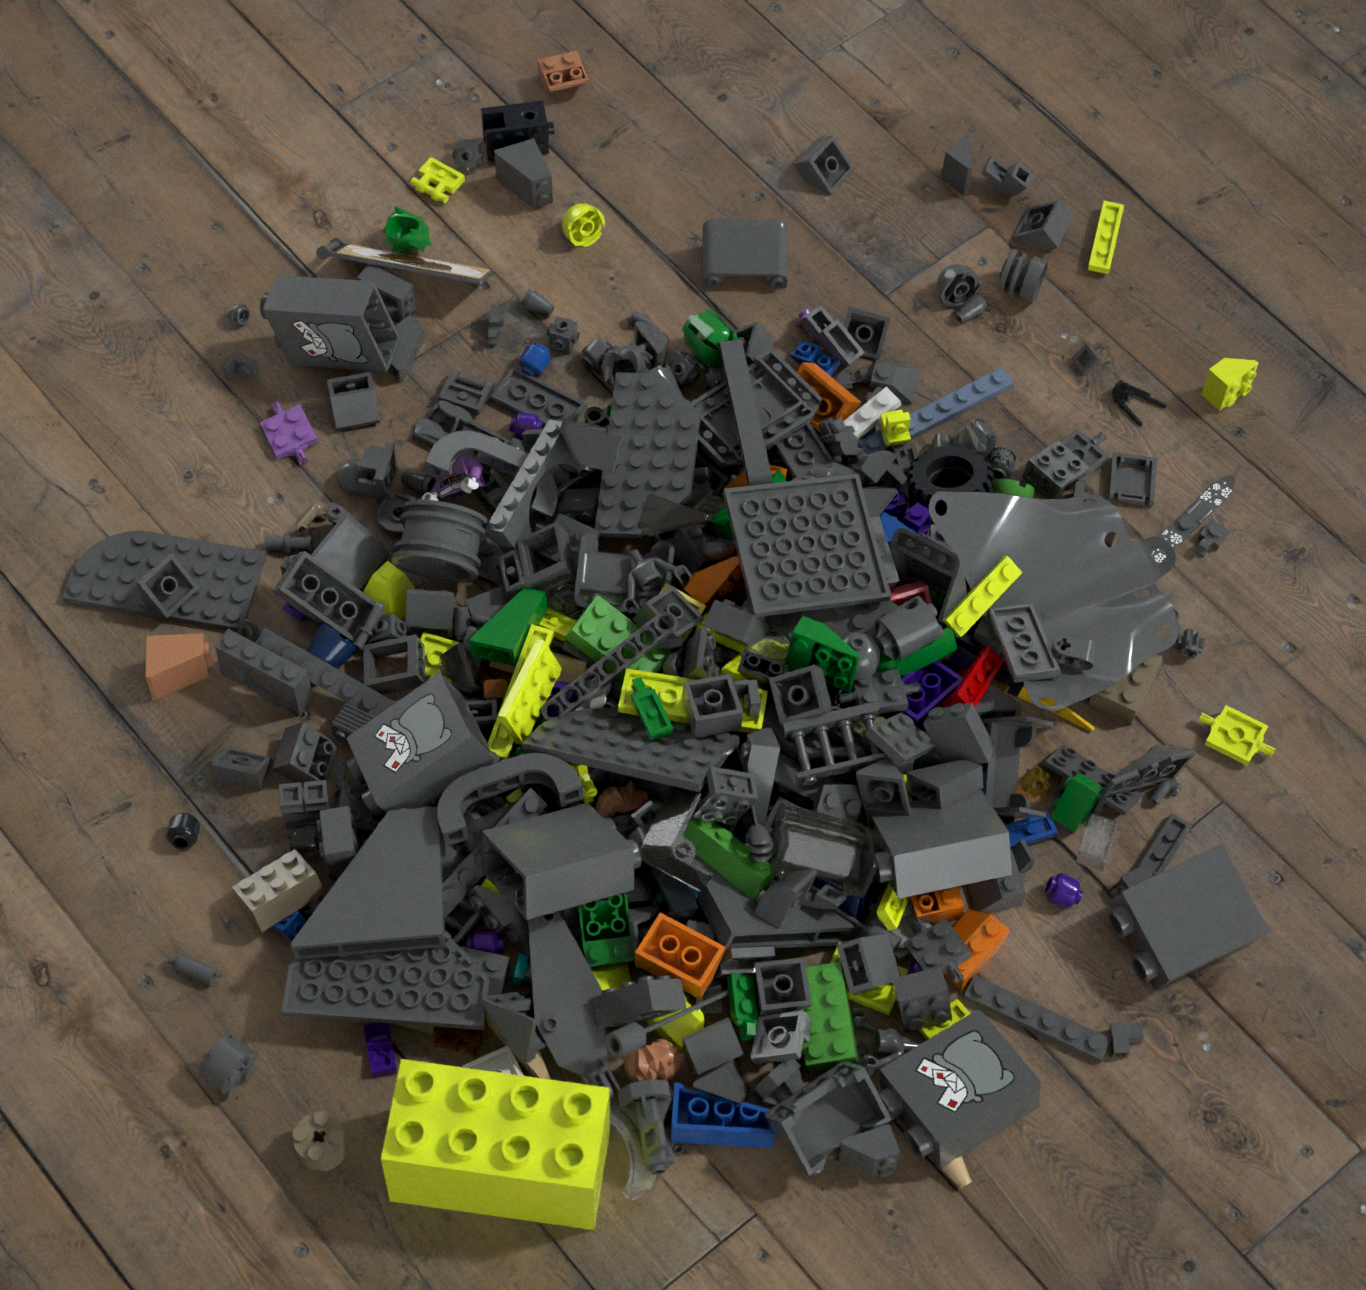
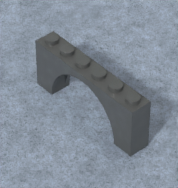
(511, 517)

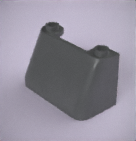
(745, 249)
(825, 1112)

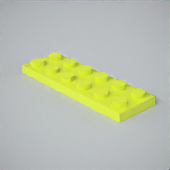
(670, 690)

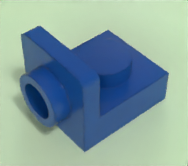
(290, 925)

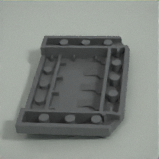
(782, 403)

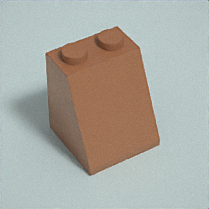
(176, 662)

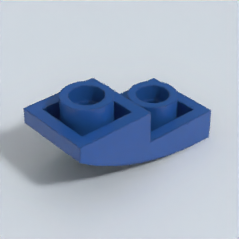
(812, 353)

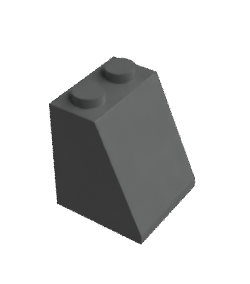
(524, 173)

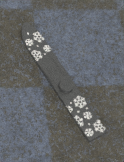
(1195, 515)

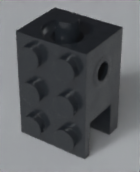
(515, 124)

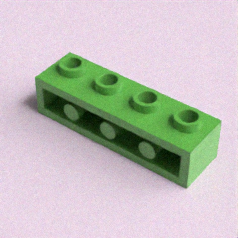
(728, 856)

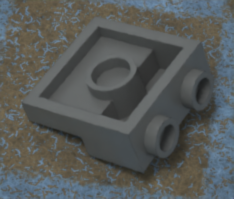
(780, 1036)

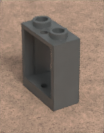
(395, 292)
(555, 574)
(397, 682)

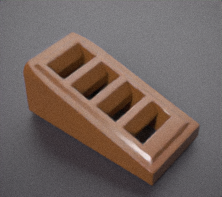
(495, 688)

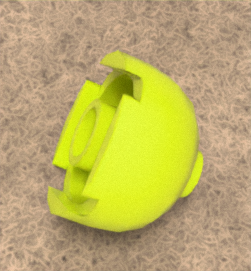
(582, 224)

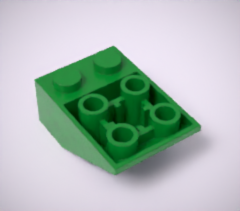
(819, 646)
(606, 931)

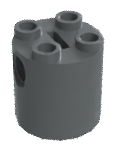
(907, 628)

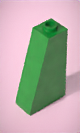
(507, 630)

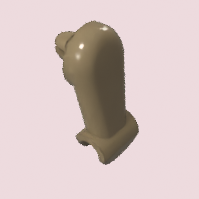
(314, 511)

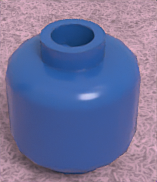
(535, 359)

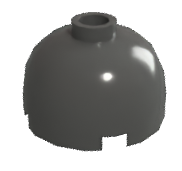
(957, 284)
(868, 651)

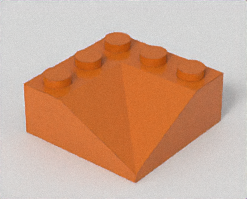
(717, 582)

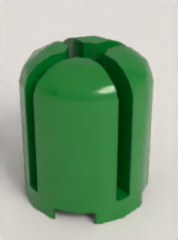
(706, 343)

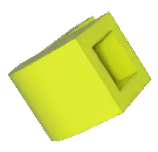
(895, 427)

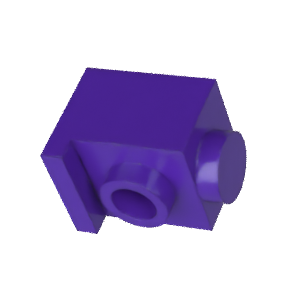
(918, 518)

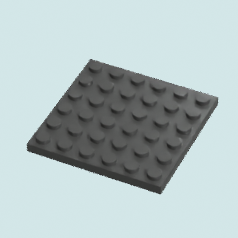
(806, 545)

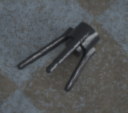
(1124, 391)

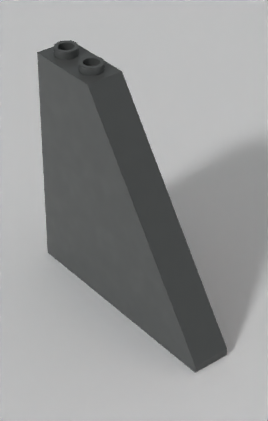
(385, 895)
(737, 926)

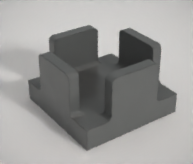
(383, 468)

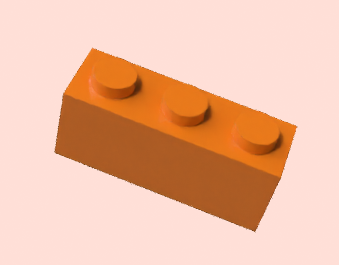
(835, 398)
(983, 937)
(681, 953)

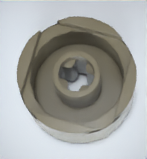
(317, 1155)

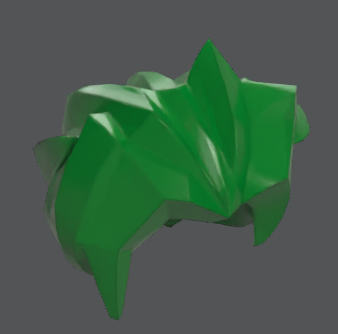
(406, 231)

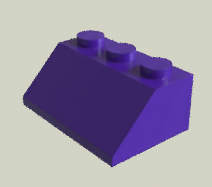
(935, 684)

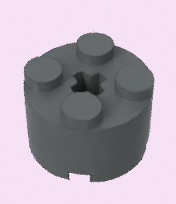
(228, 1065)

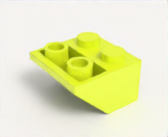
(1228, 381)
(681, 1027)

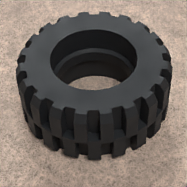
(946, 467)

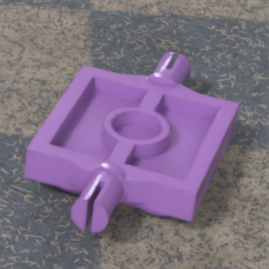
(289, 432)

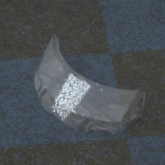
(639, 1178)

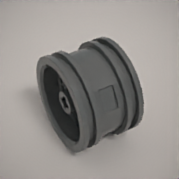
(440, 540)

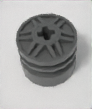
(1023, 275)

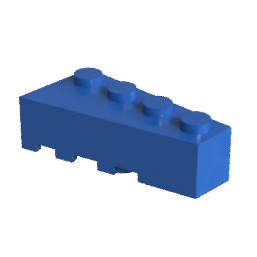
(718, 1121)

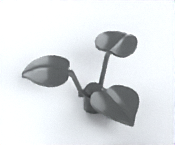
(433, 430)

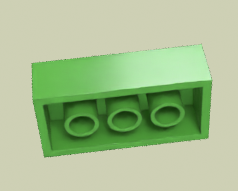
(603, 629)
(832, 1027)

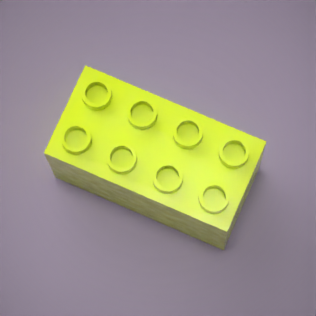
(497, 1144)

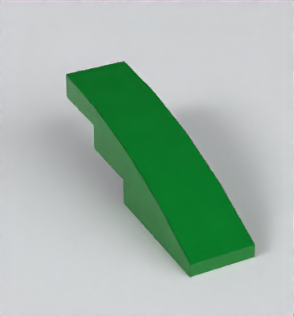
(924, 656)

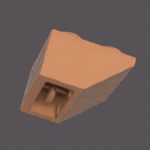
(561, 71)

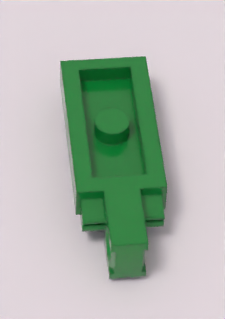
(650, 710)
(743, 1004)

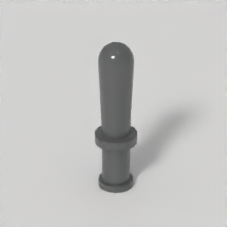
(371, 621)

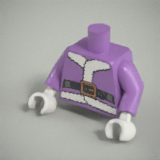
(461, 478)

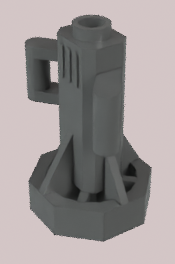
(779, 1083)
(646, 1106)

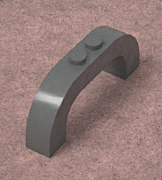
(497, 455)
(499, 778)

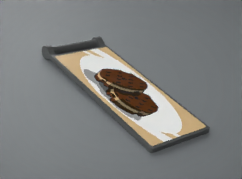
(403, 261)

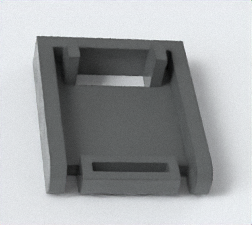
(1130, 484)

